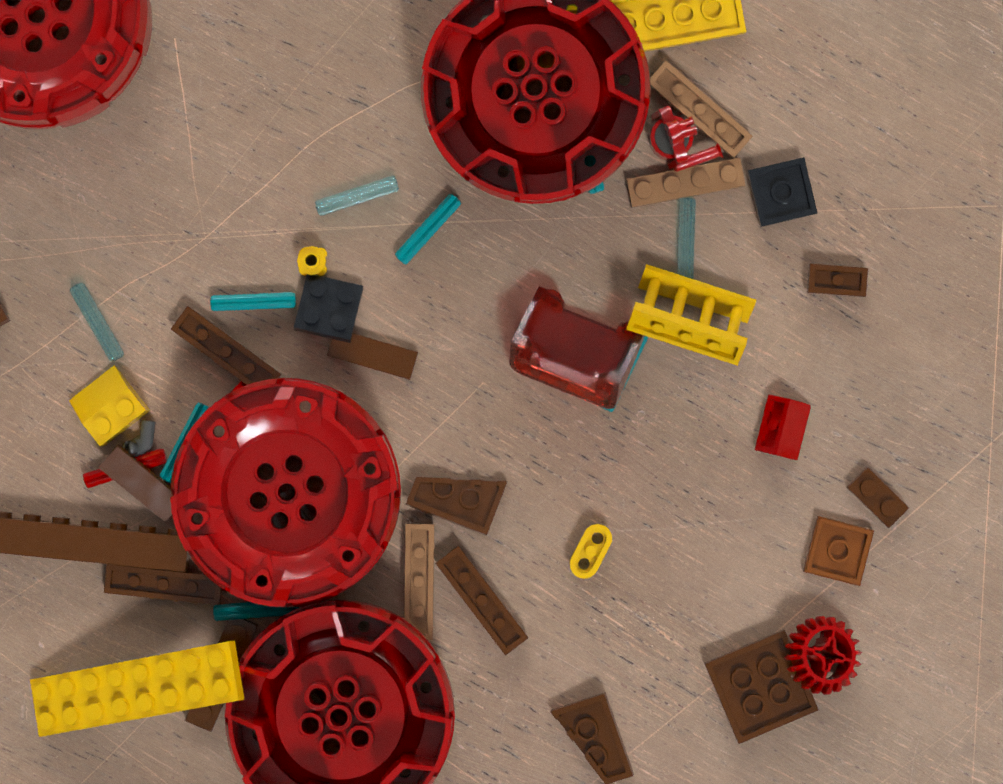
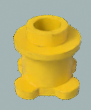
(319, 268)

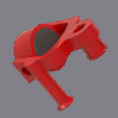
(673, 138)

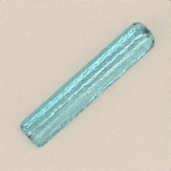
(356, 195)
(686, 237)
(96, 322)

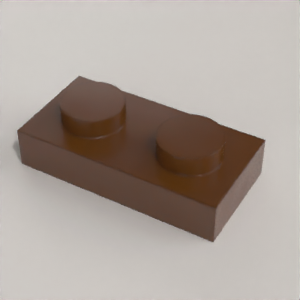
(837, 280)
(877, 497)

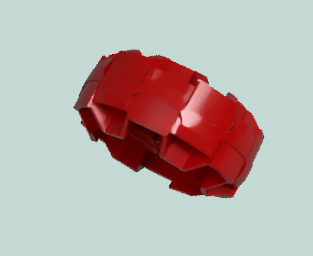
(73, 75)
(544, 155)
(222, 474)
(323, 649)

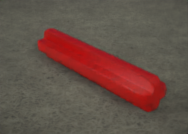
(148, 459)

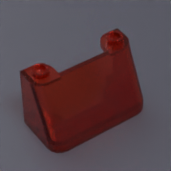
(573, 351)

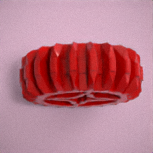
(830, 635)

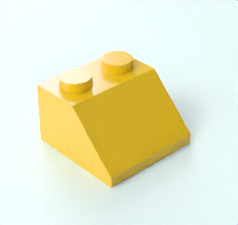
(108, 406)

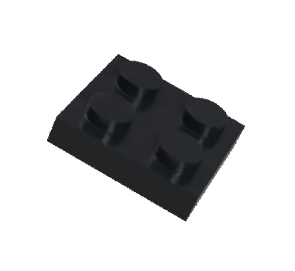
(782, 192)
(328, 308)

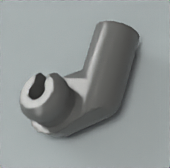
(142, 442)

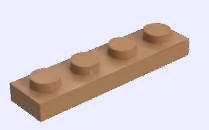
(694, 103)
(685, 183)
(419, 577)

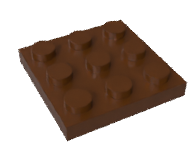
(758, 688)

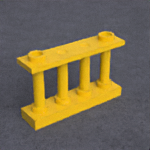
(685, 332)

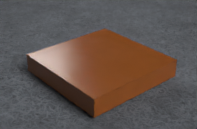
(838, 551)

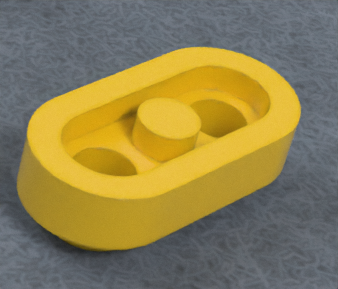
(592, 551)

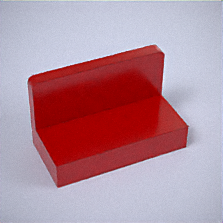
(782, 427)

